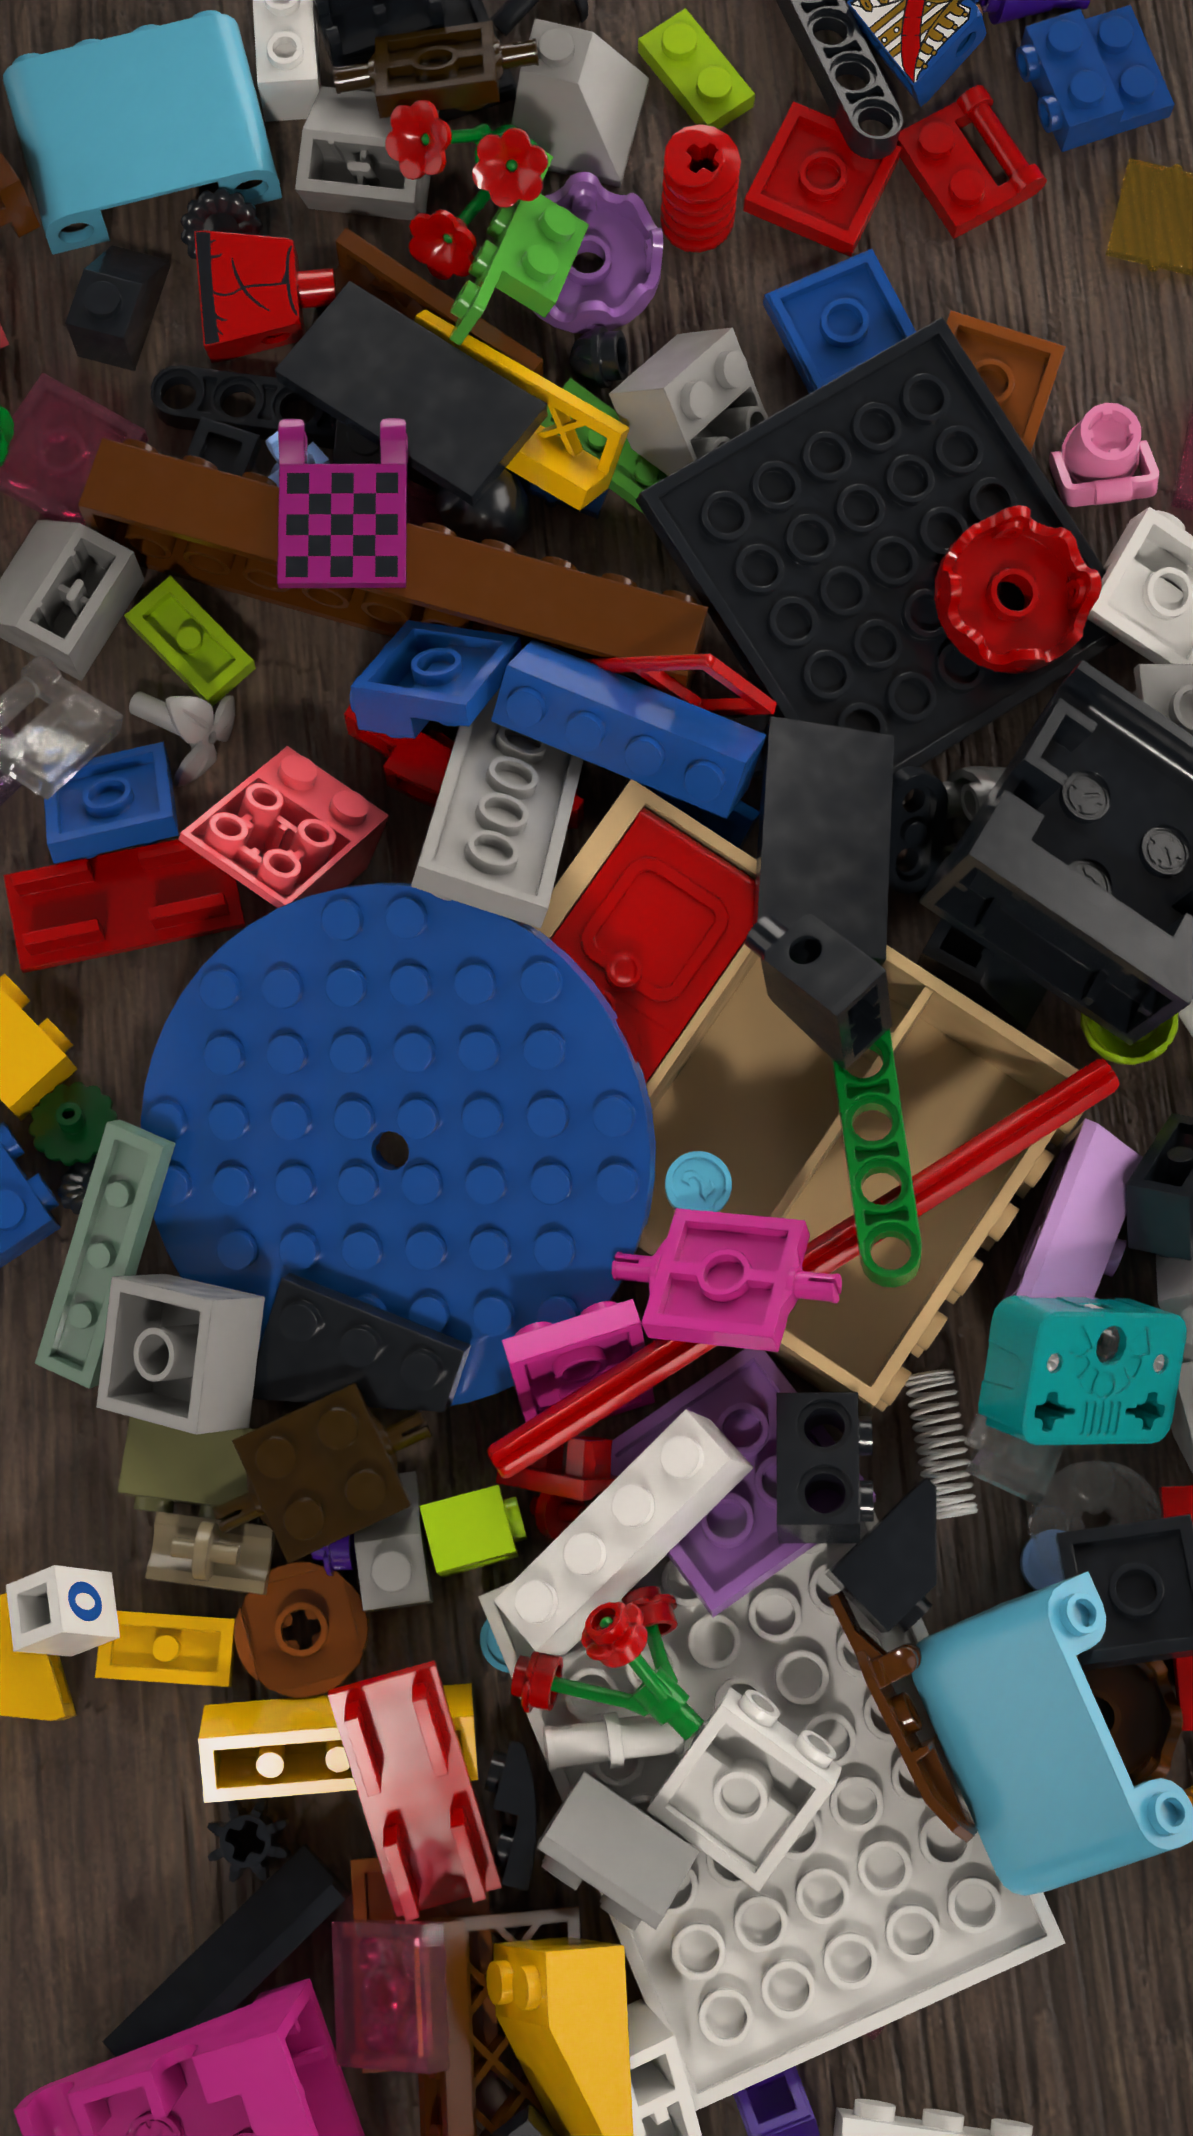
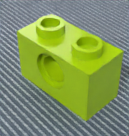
(472, 1530)

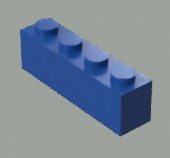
(628, 728)

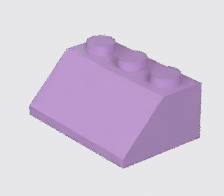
(1077, 1218)

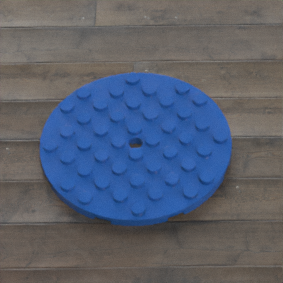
(422, 1024)

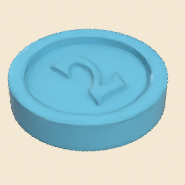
(698, 1182)

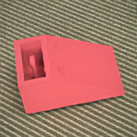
(289, 831)

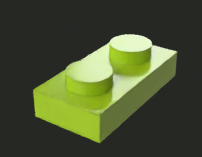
(696, 71)
(190, 641)

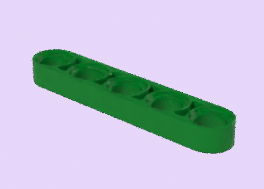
(880, 1156)

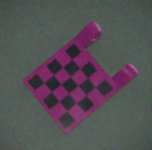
(342, 519)

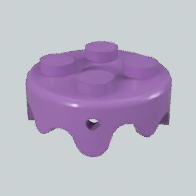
(631, 253)

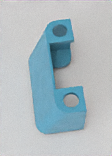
(138, 122)

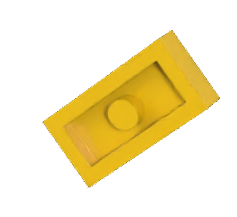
(169, 1650)

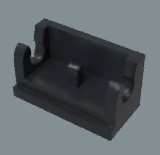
(352, 25)

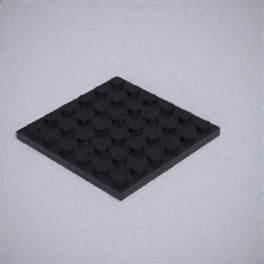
(828, 540)

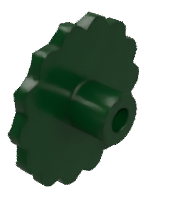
(71, 1123)

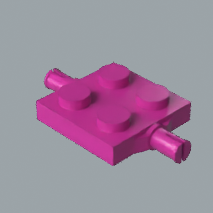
(726, 1279)

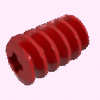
(699, 188)

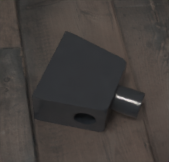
(823, 985)

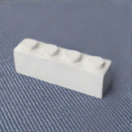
(623, 1532)

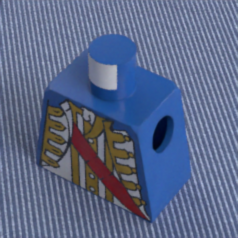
(921, 38)

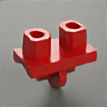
(567, 1486)

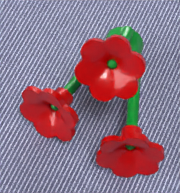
(505, 171)

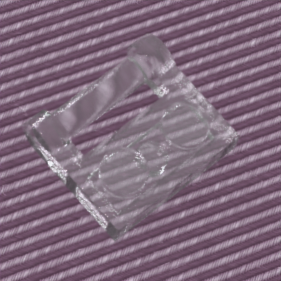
(59, 737)

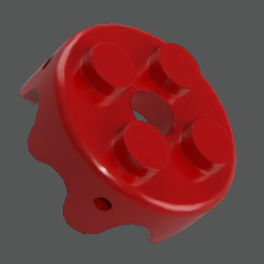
(1045, 567)

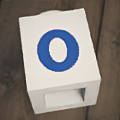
(62, 1611)

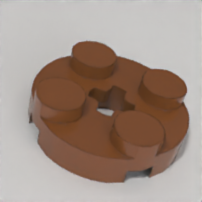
(282, 1663)

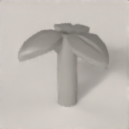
(194, 722)

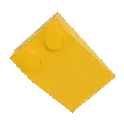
(568, 2028)

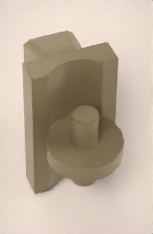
(200, 1554)

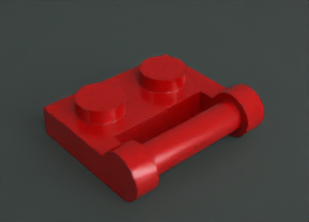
(952, 171)

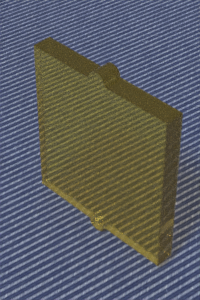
(1154, 218)

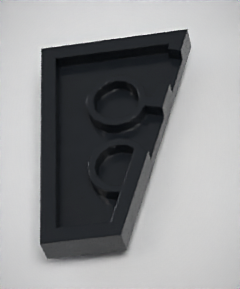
(331, 1340)

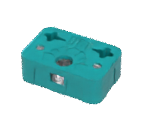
(1082, 1370)

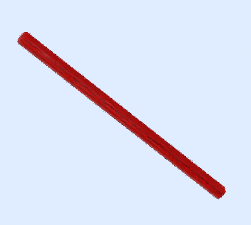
(822, 1255)

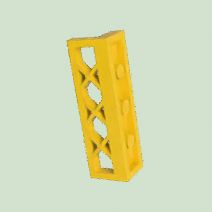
(548, 459)

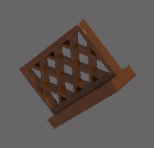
(448, 2096)

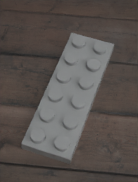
(499, 821)

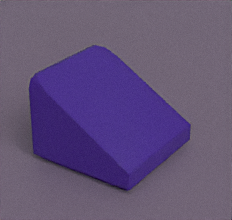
(777, 2107)

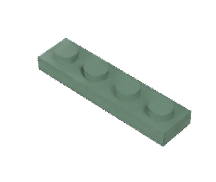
(104, 1245)

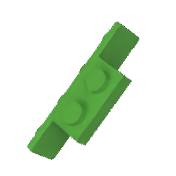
(526, 261)

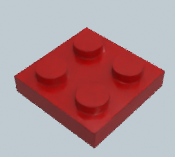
(817, 182)

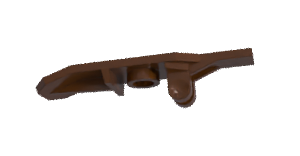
(902, 1719)

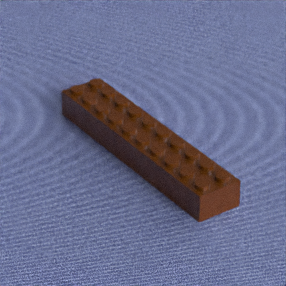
(225, 535)

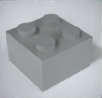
(180, 1353)

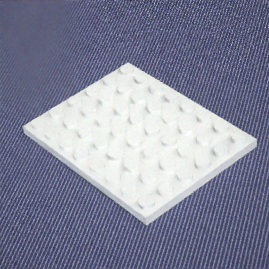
(874, 1895)

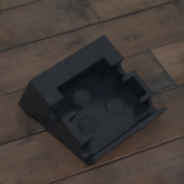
(1086, 858)

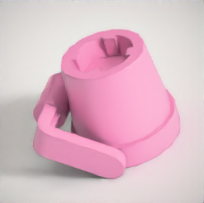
(1101, 459)

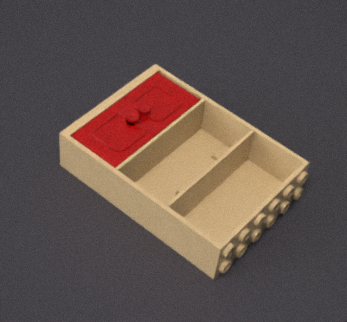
(661, 930)

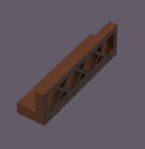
(411, 294)

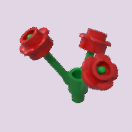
(616, 1637)

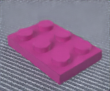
(563, 1356)

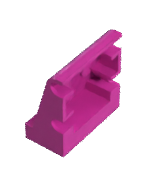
(235, 2075)

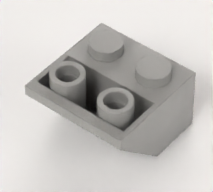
(347, 163)
(688, 399)
(66, 593)
(617, 1851)

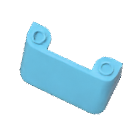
(1036, 1746)

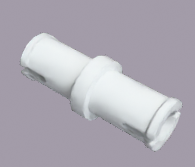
(609, 1741)

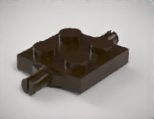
(440, 65)
(322, 1472)

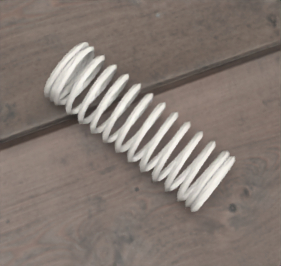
(920, 1382)

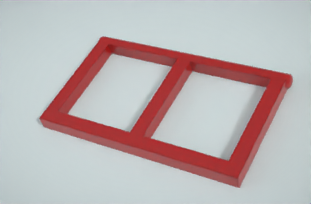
(652, 668)

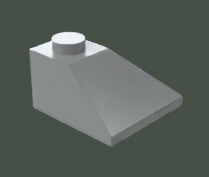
(580, 102)

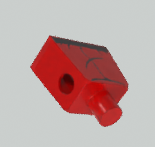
(254, 292)

